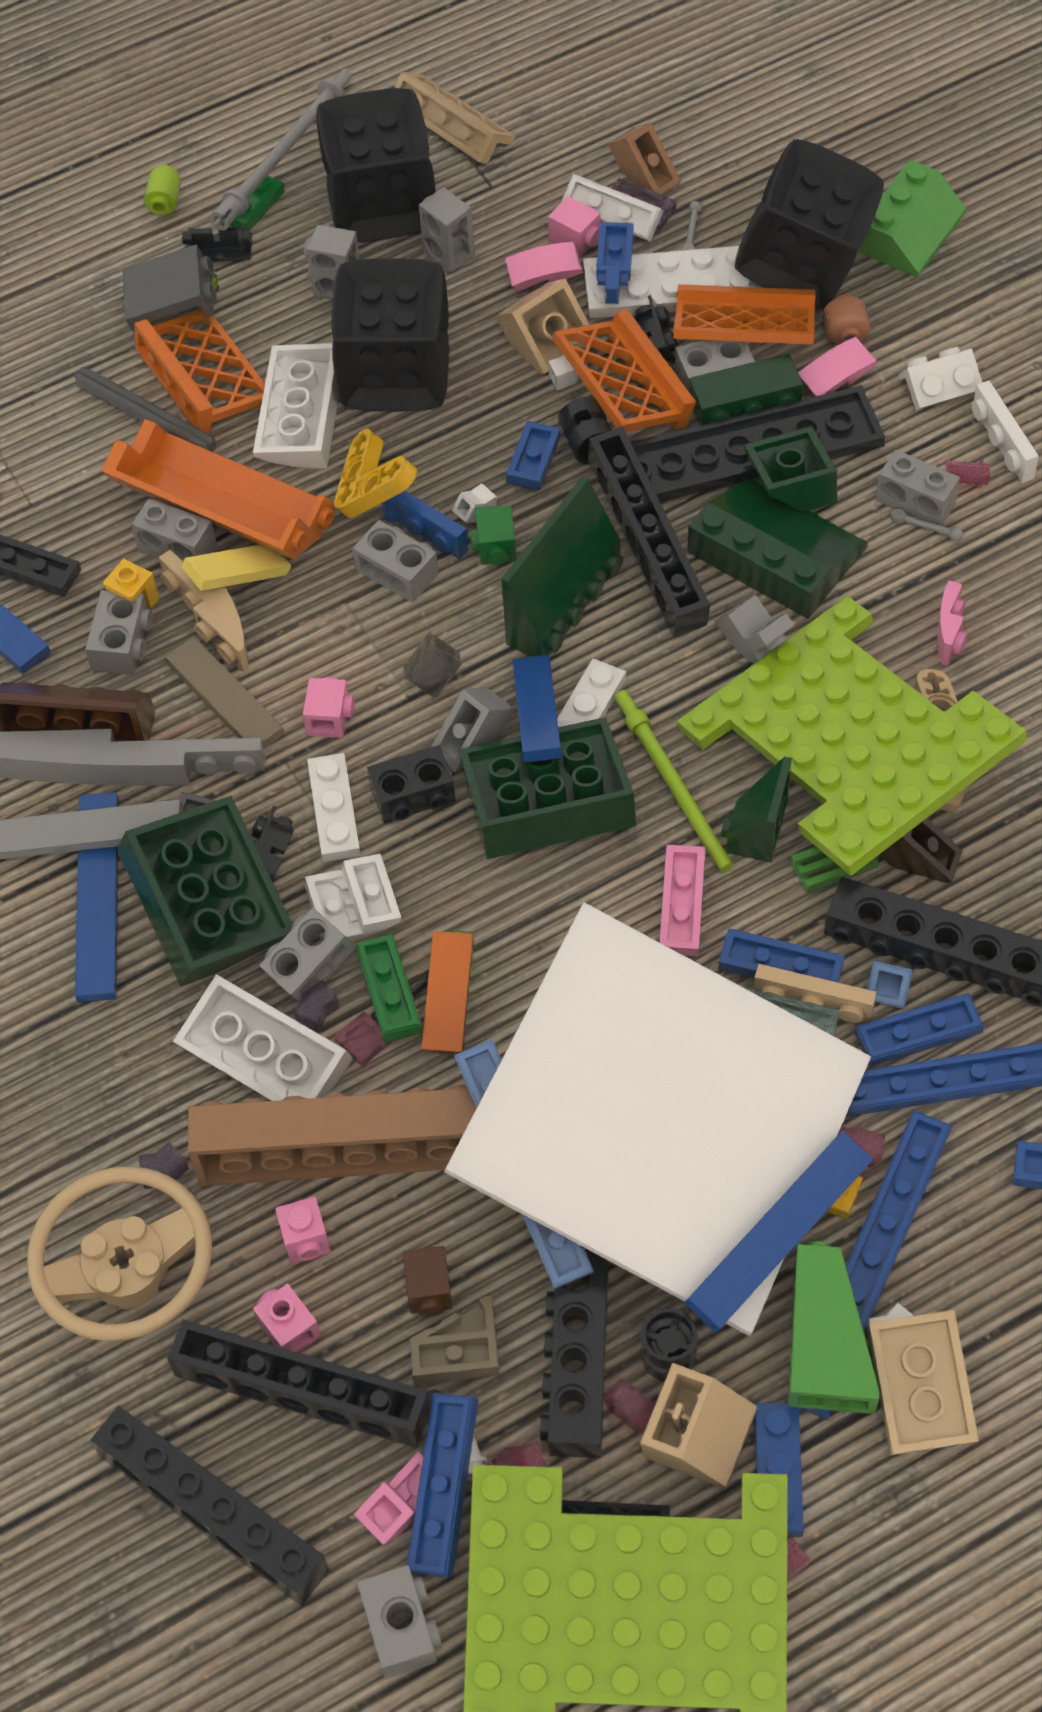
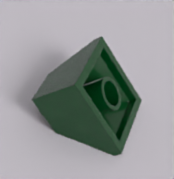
(795, 469)
(759, 815)

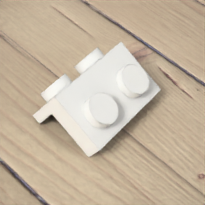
(941, 379)

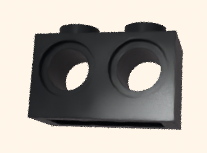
(409, 777)

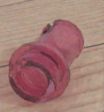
(970, 472)

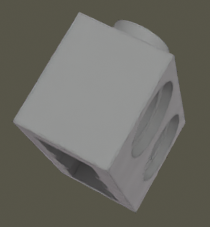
(447, 229)
(326, 252)
(708, 357)
(917, 488)
(169, 528)
(396, 560)
(121, 626)
(314, 962)

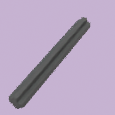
(141, 408)

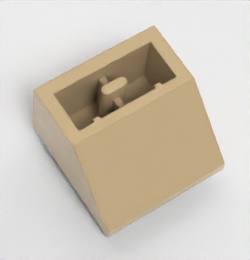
(698, 1426)

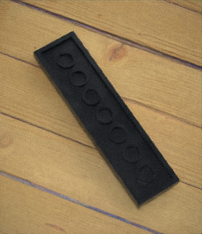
(715, 453)

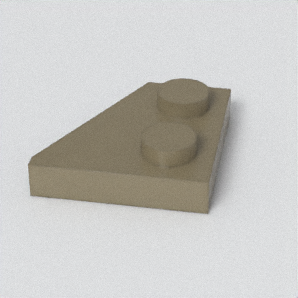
(457, 1347)

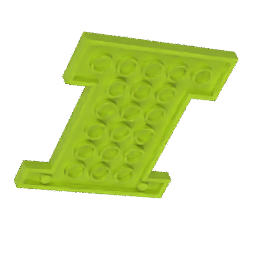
(855, 735)
(623, 1601)

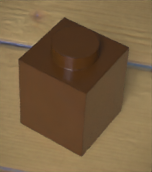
(427, 1281)

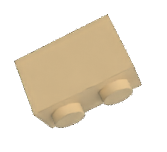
(536, 317)

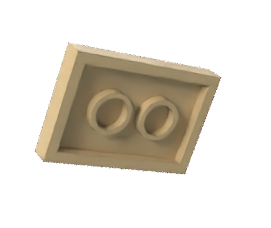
(922, 1382)

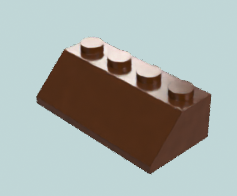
(74, 708)

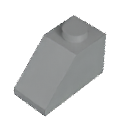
(473, 721)

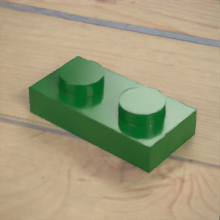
(260, 202)

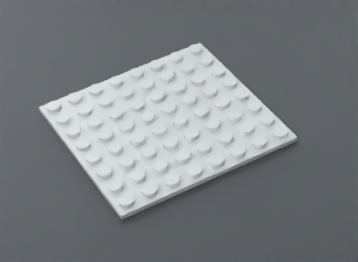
(654, 1108)

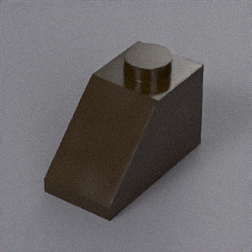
(925, 853)

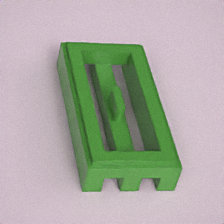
(815, 860)

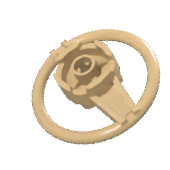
(96, 1269)

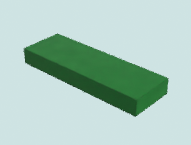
(388, 988)

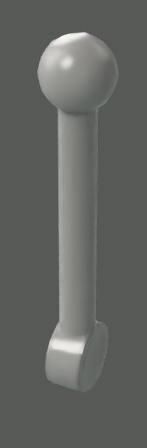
(695, 207)
(899, 516)

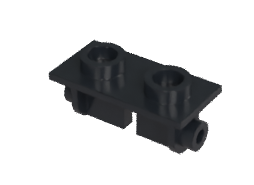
(225, 246)
(654, 322)
(274, 835)

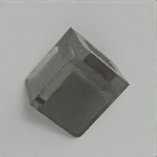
(432, 665)

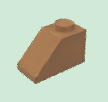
(644, 159)

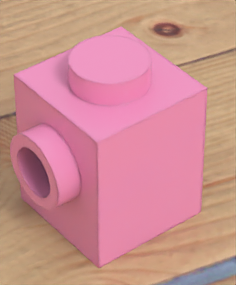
(575, 224)
(327, 707)
(303, 1230)
(286, 1319)

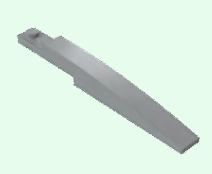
(98, 759)

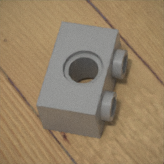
(405, 1648)

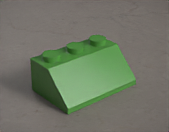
(913, 219)

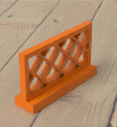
(742, 312)
(643, 365)
(191, 397)

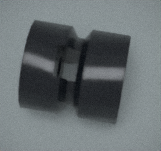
(579, 422)
(665, 1335)

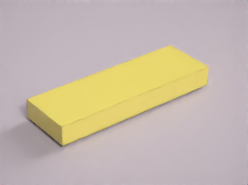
(235, 567)

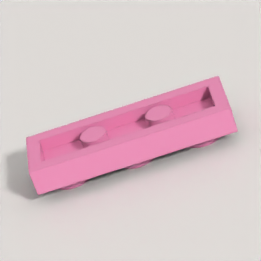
(682, 899)

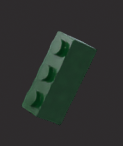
(745, 389)

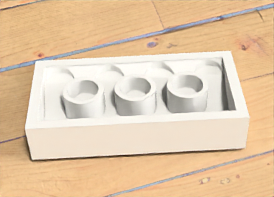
(298, 407)
(261, 1045)

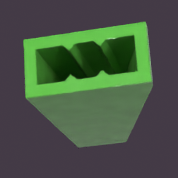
(828, 1344)

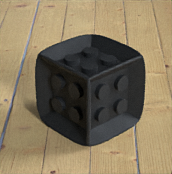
(375, 162)
(809, 221)
(390, 334)

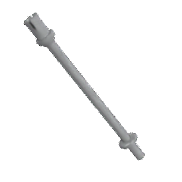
(236, 201)

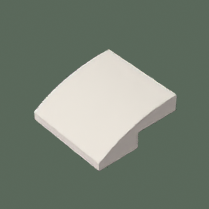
(355, 898)

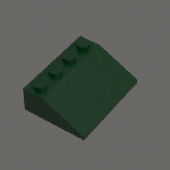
(773, 546)
(560, 573)
(548, 800)
(204, 889)

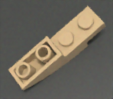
(213, 612)

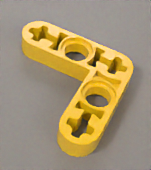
(364, 483)

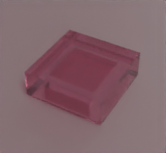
(361, 1039)

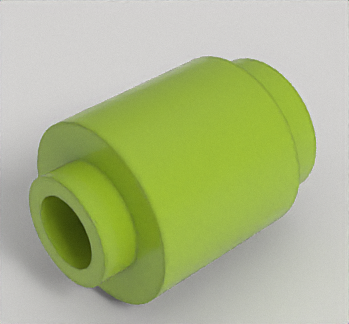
(162, 190)

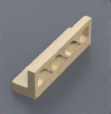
(455, 119)

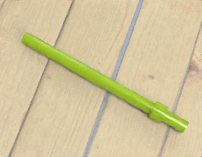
(639, 726)

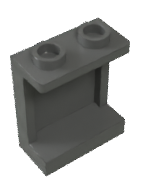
(168, 286)

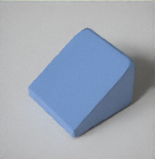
(890, 983)

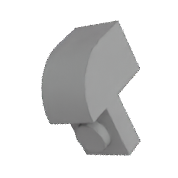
(752, 629)

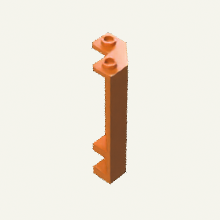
(220, 491)

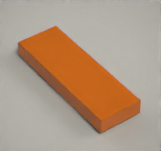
(447, 992)

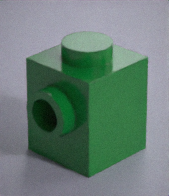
(494, 535)

